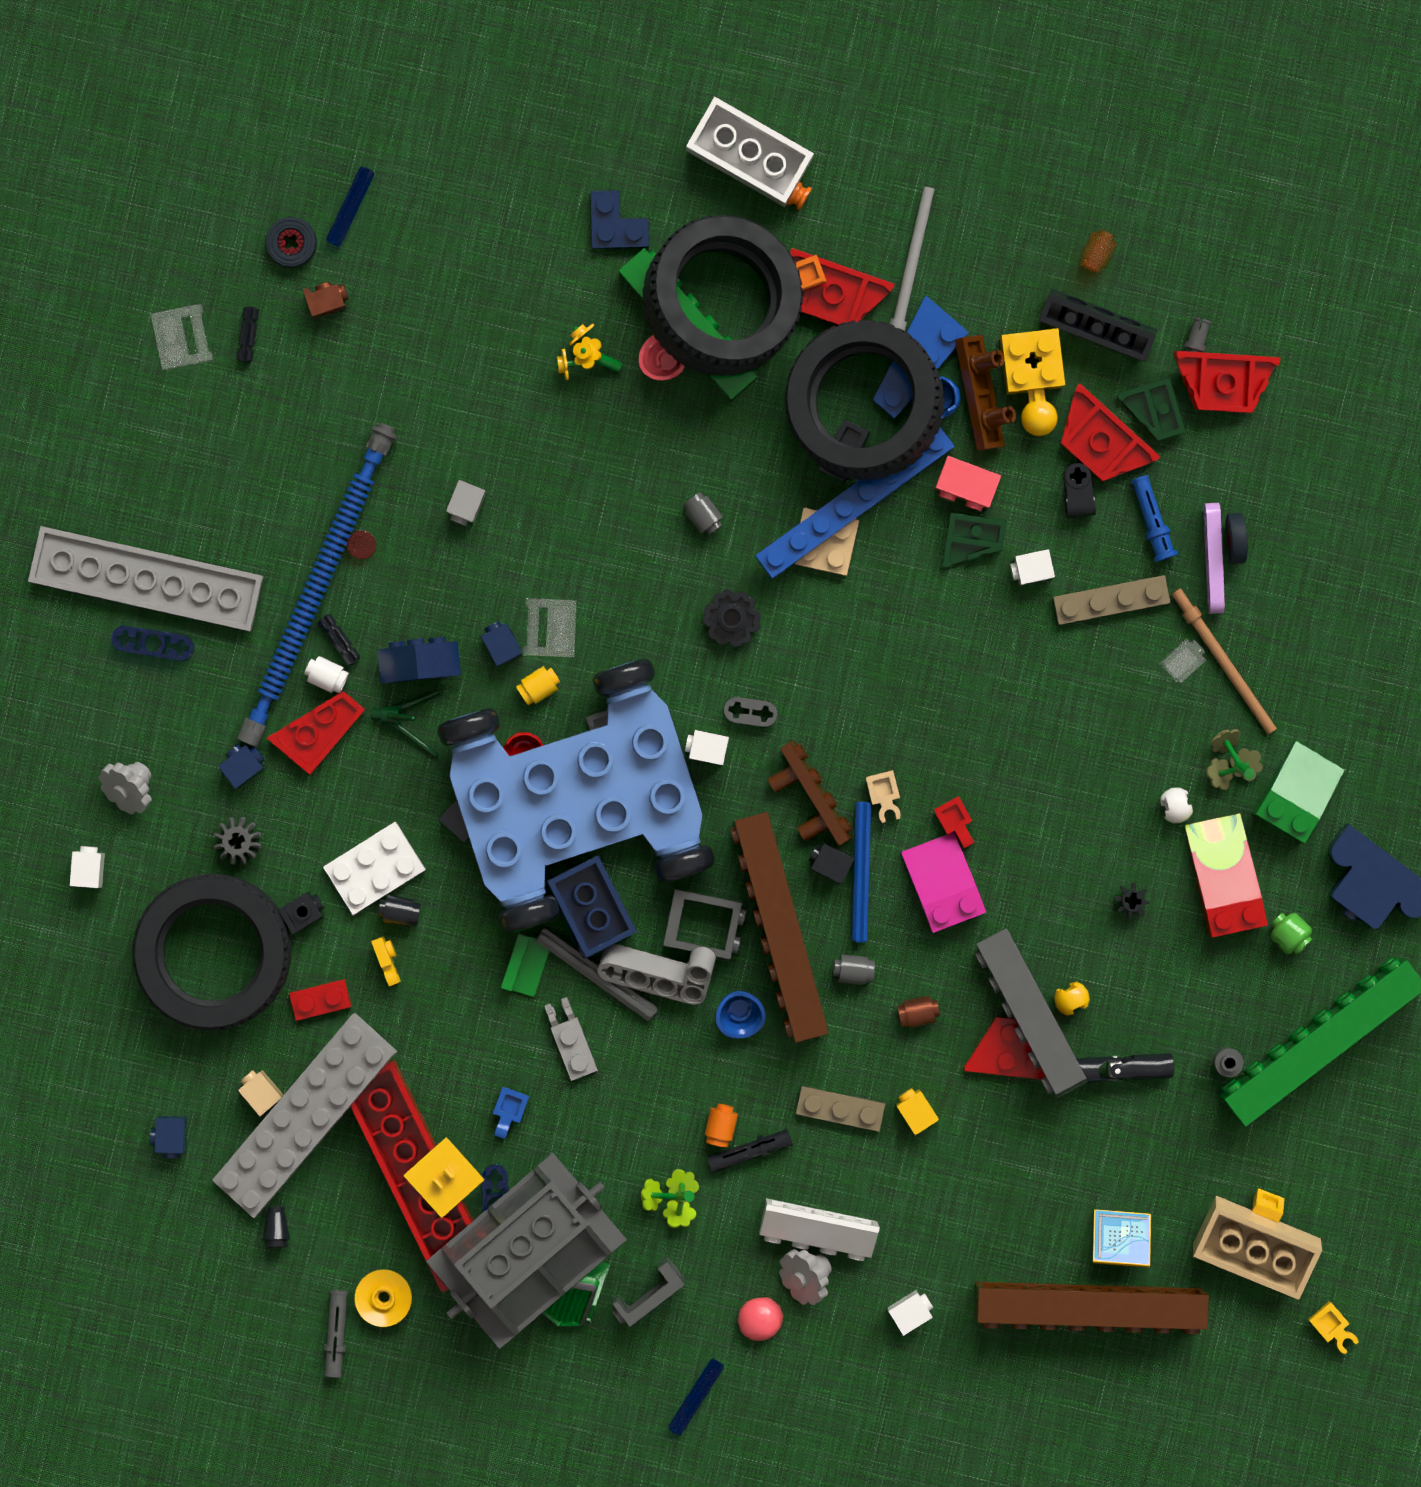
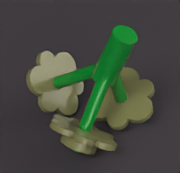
(1243, 764)

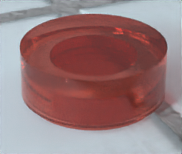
(361, 544)

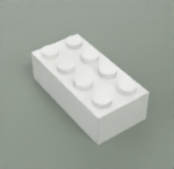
(749, 151)

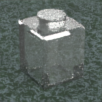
(1183, 660)

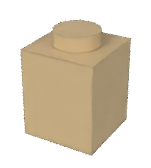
(260, 1091)

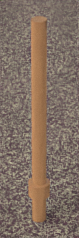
(1192, 615)

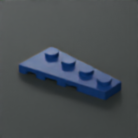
(937, 335)

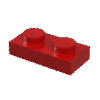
(320, 999)

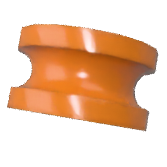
(799, 196)

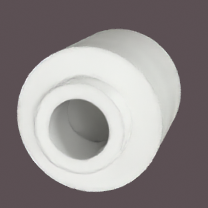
(326, 675)

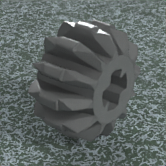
(230, 835)

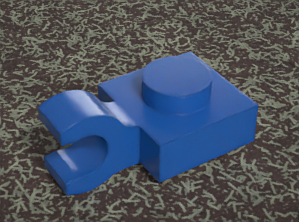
(510, 1108)

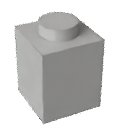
(465, 503)

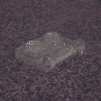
(172, 339)
(560, 627)

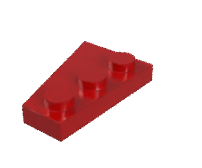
(317, 732)

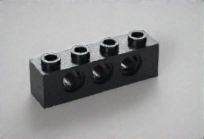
(1098, 324)

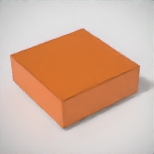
(810, 272)

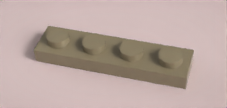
(1111, 600)

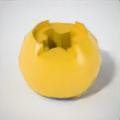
(1071, 998)

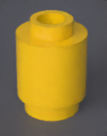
(538, 685)

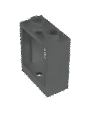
(737, 918)

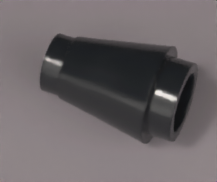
(276, 1228)

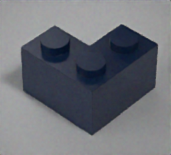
(418, 660)

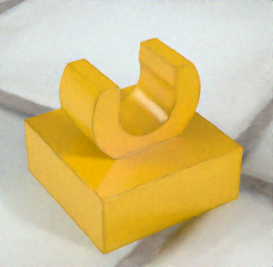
(1268, 1205)

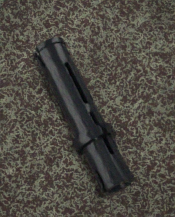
(750, 1150)

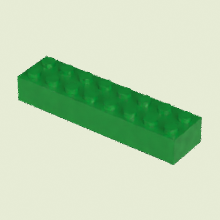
(1322, 1040)

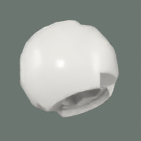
(1176, 805)

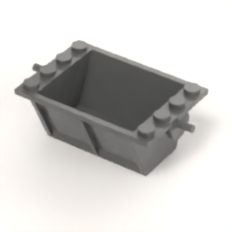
(526, 1251)

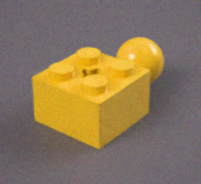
(1038, 415)

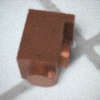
(326, 299)

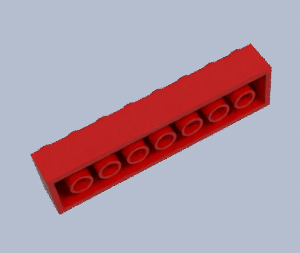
(399, 1142)

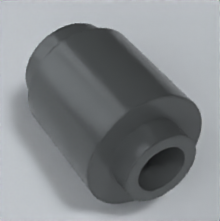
(703, 514)
(853, 969)
(1219, 1058)

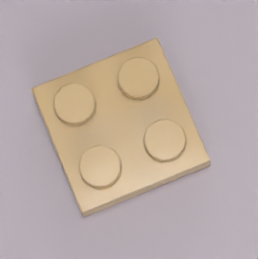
(835, 552)

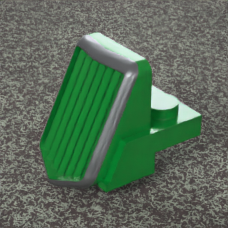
(580, 1301)

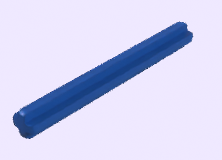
(861, 871)

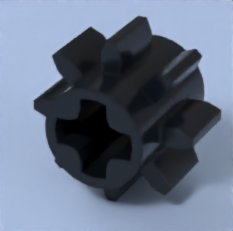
(1135, 907)

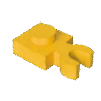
(385, 952)
(1331, 1325)

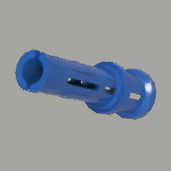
(1157, 532)

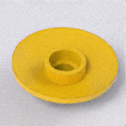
(379, 1312)

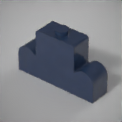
(1372, 880)

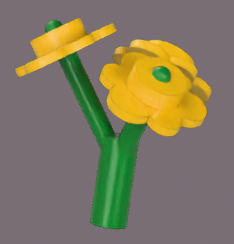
(586, 353)

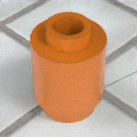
(721, 1125)

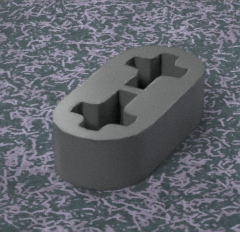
(750, 719)

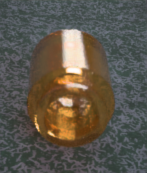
(1098, 251)

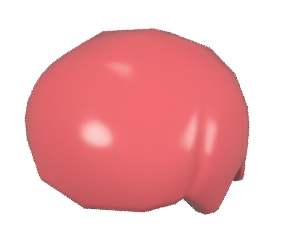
(760, 1319)

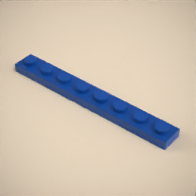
(843, 511)

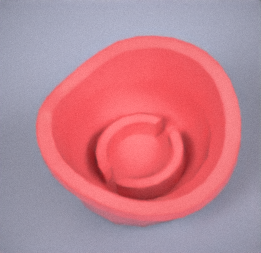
(657, 362)

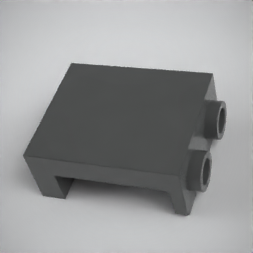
(673, 1281)

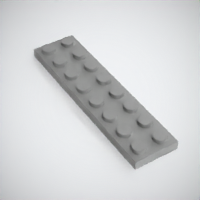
(145, 578)
(304, 1115)

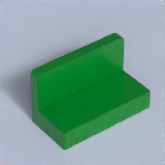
(525, 966)

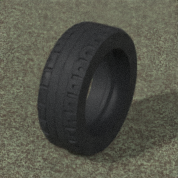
(758, 250)
(826, 352)
(151, 967)

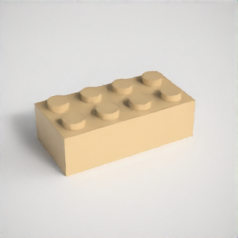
(1257, 1247)

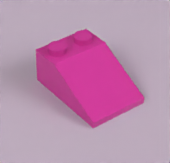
(943, 882)

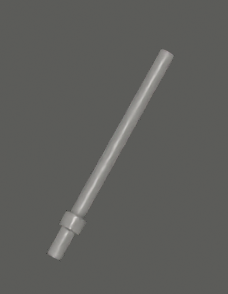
(912, 259)

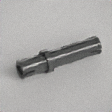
(334, 1367)

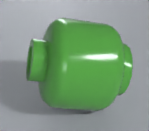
(1291, 933)

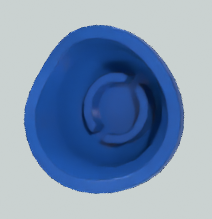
(740, 1015)

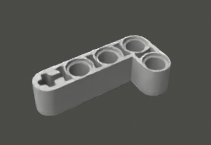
(659, 974)

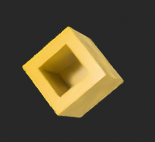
(916, 1110)

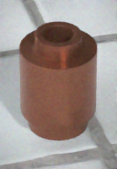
(918, 1012)

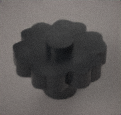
(731, 618)

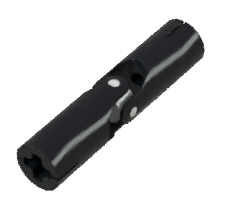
(1132, 1067)

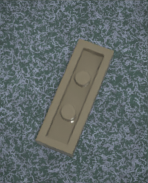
(840, 1108)

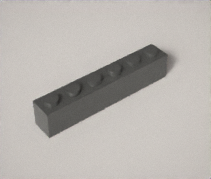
(1031, 1013)

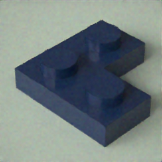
(609, 229)

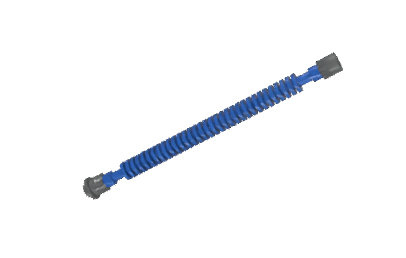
(378, 446)

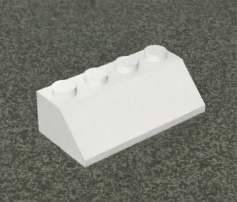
(818, 1228)

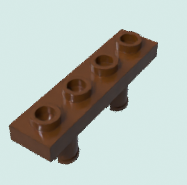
(979, 390)
(824, 802)

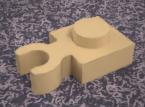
(883, 790)

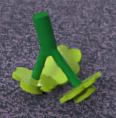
(681, 1189)

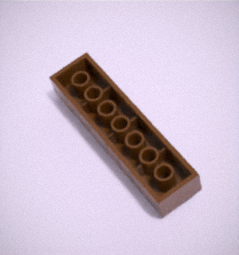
(781, 927)
(1091, 1306)

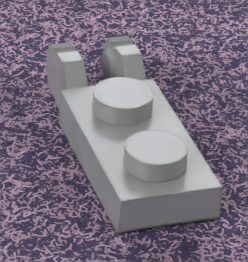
(571, 1042)

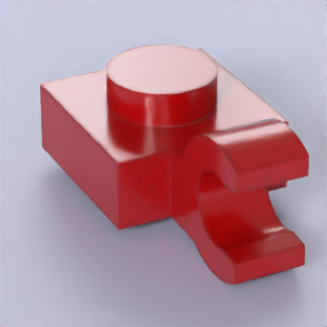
(954, 818)

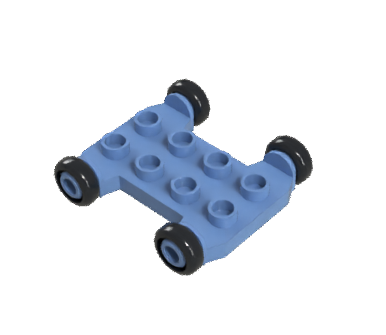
(575, 795)

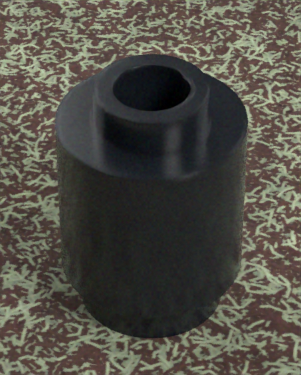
(399, 911)

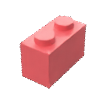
(967, 483)

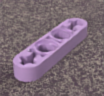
(1214, 558)

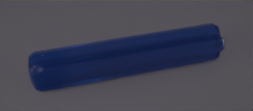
(350, 206)
(696, 1397)

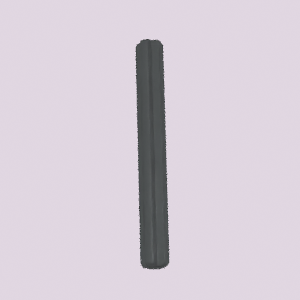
(590, 970)

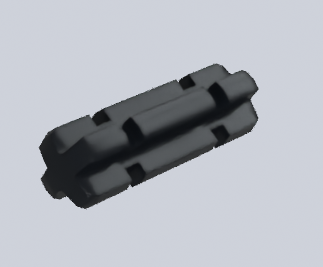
(247, 334)
(339, 639)

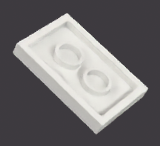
(374, 868)

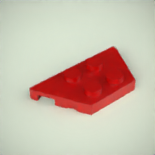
(845, 295)
(1224, 380)
(1102, 439)
(1003, 1053)

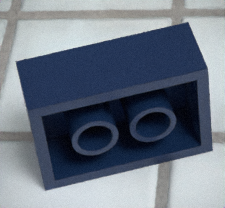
(590, 907)

